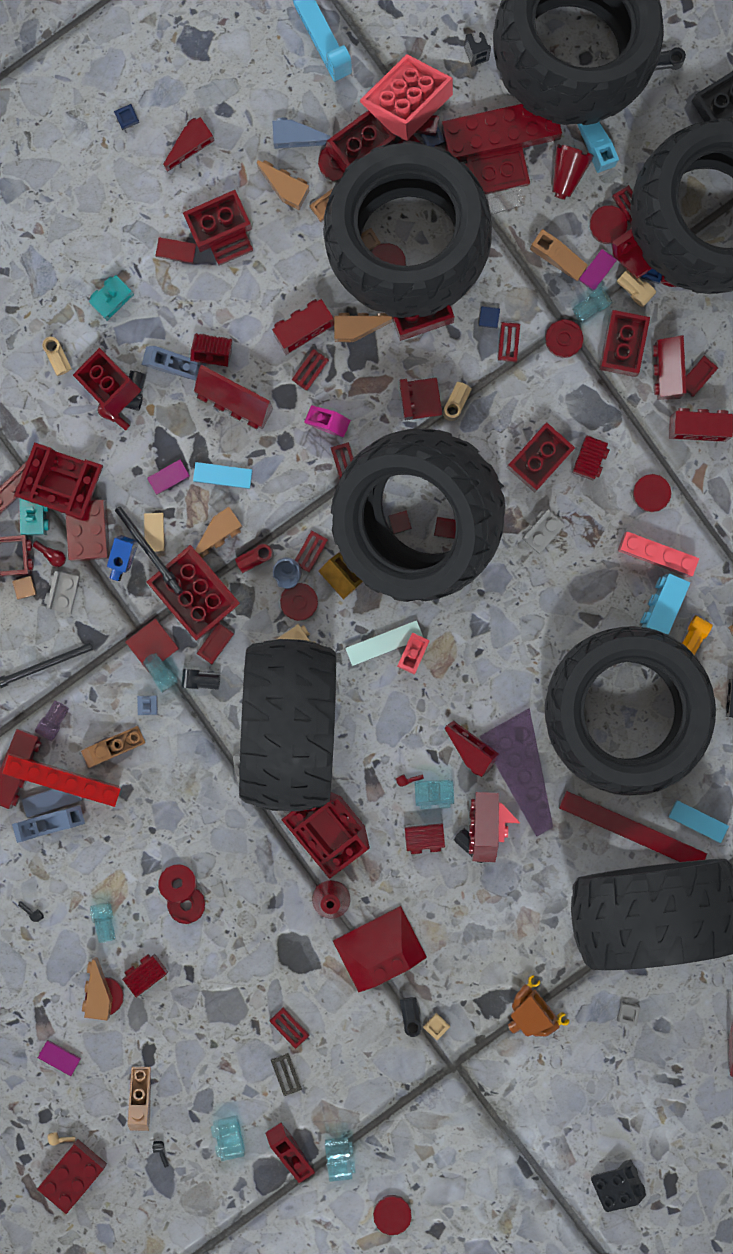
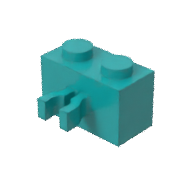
(110, 297)
(33, 519)

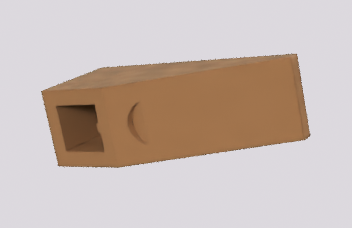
(288, 189)
(558, 255)
(353, 328)
(220, 528)
(112, 747)
(98, 994)
(139, 1099)

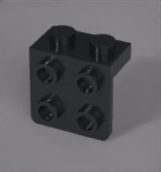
(619, 1187)

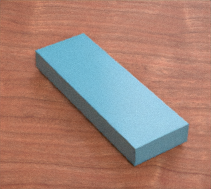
(222, 475)
(698, 821)

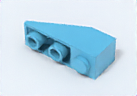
(600, 146)

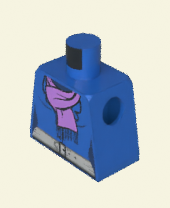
(122, 548)

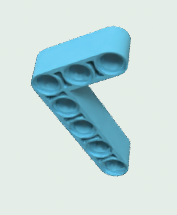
(334, 57)

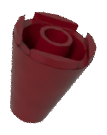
(568, 170)
(334, 892)

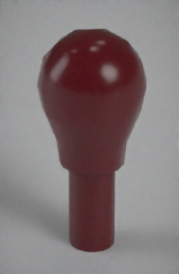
(120, 421)
(55, 557)

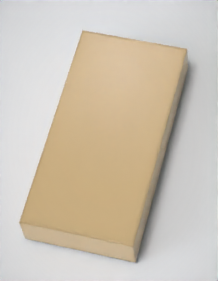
(154, 531)

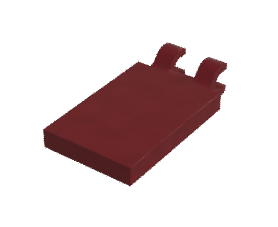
(500, 170)

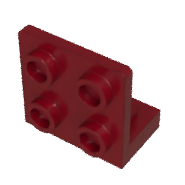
(630, 254)
(420, 398)

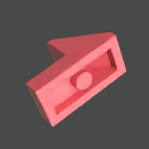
(413, 653)
(505, 816)

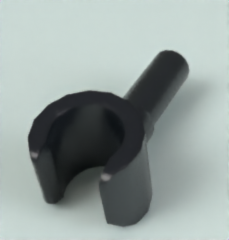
(35, 916)
(158, 1147)

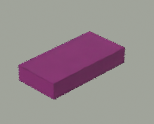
(597, 270)
(168, 477)
(59, 1058)

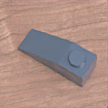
(294, 134)
(170, 362)

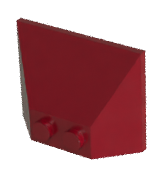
(58, 481)
(329, 834)
(380, 950)

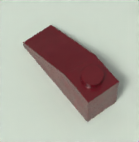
(191, 140)
(473, 751)
(289, 1152)

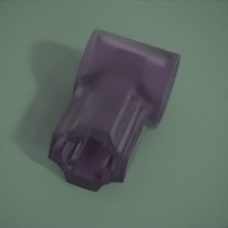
(50, 724)

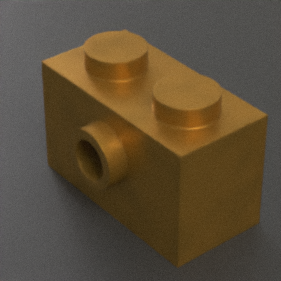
(340, 576)

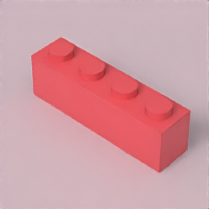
(658, 554)

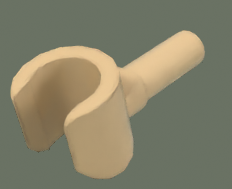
(53, 1139)

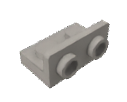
(543, 531)
(62, 592)

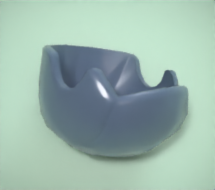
(287, 572)

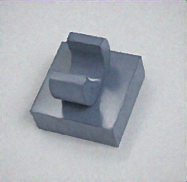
(147, 705)

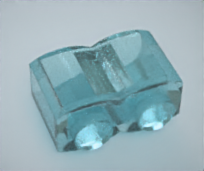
(434, 793)
(228, 1138)
(338, 1159)

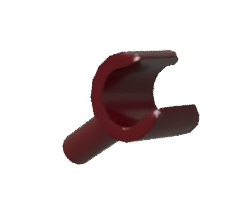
(403, 781)

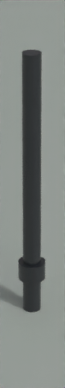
(168, 577)
(4, 681)

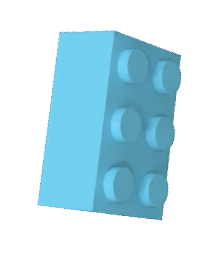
(665, 603)

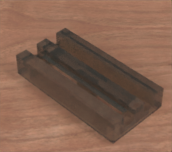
(281, 1058)

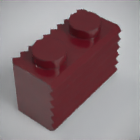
(211, 350)
(590, 458)
(424, 837)
(144, 975)

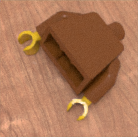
(533, 1014)

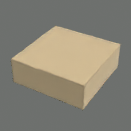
(436, 1026)

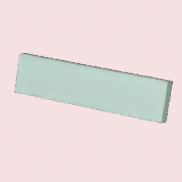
(382, 643)

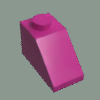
(327, 421)

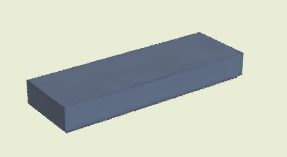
(47, 801)

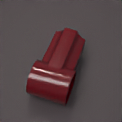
(252, 558)

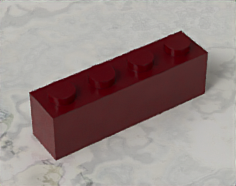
(23, 745)

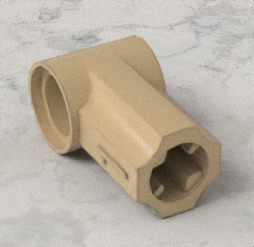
(640, 291)
(57, 357)
(457, 400)

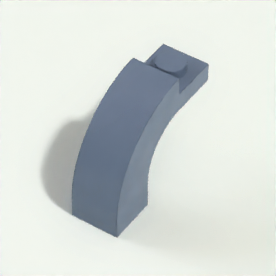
(48, 823)

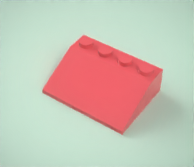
(408, 96)

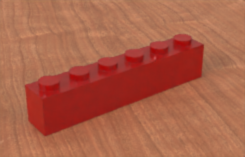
(61, 780)

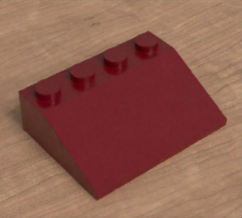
(232, 397)
(204, 595)

